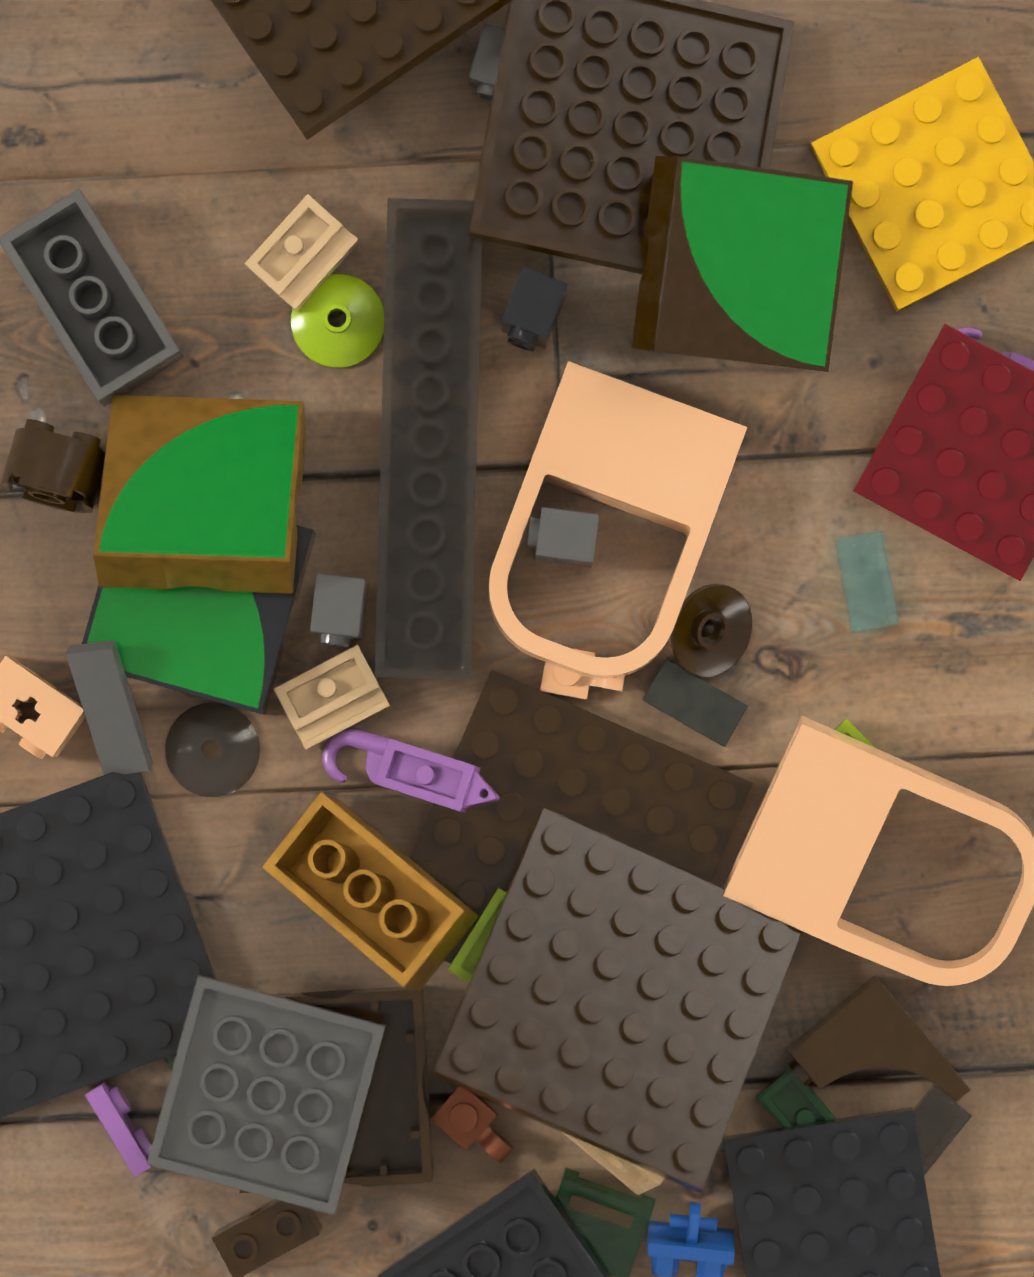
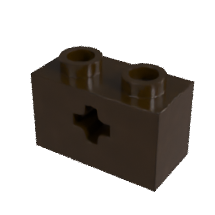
(265, 1235)

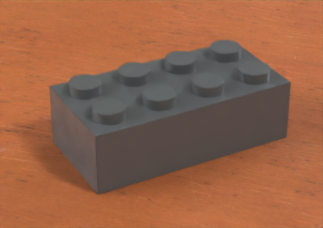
(90, 297)

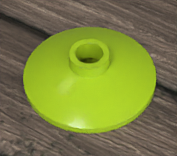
(345, 344)

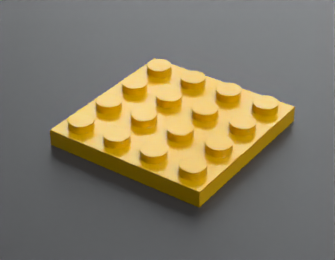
(935, 183)

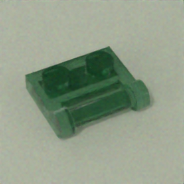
(609, 1242)

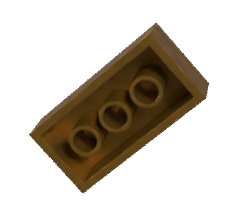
(370, 892)

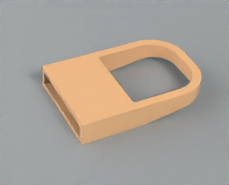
(634, 456)
(820, 831)

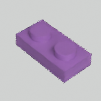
(112, 1110)

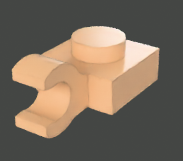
(567, 683)

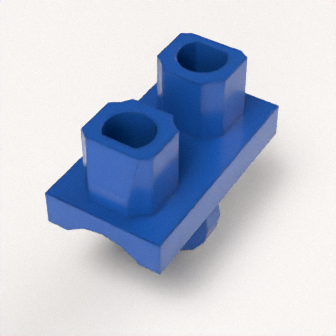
(690, 1239)

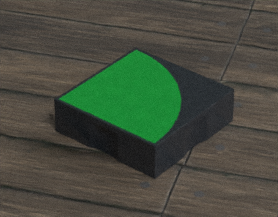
(201, 637)

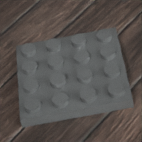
(266, 1094)

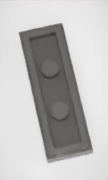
(109, 707)

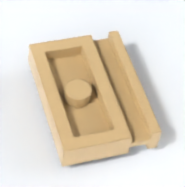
(302, 252)
(331, 697)

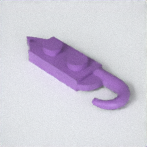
(412, 770)

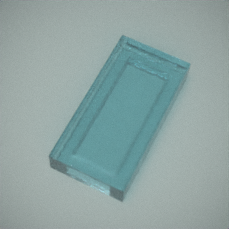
(866, 581)

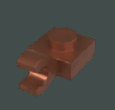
(467, 1120)

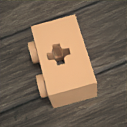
(59, 712)

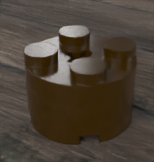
(54, 467)

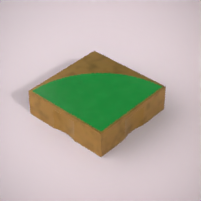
(200, 494)

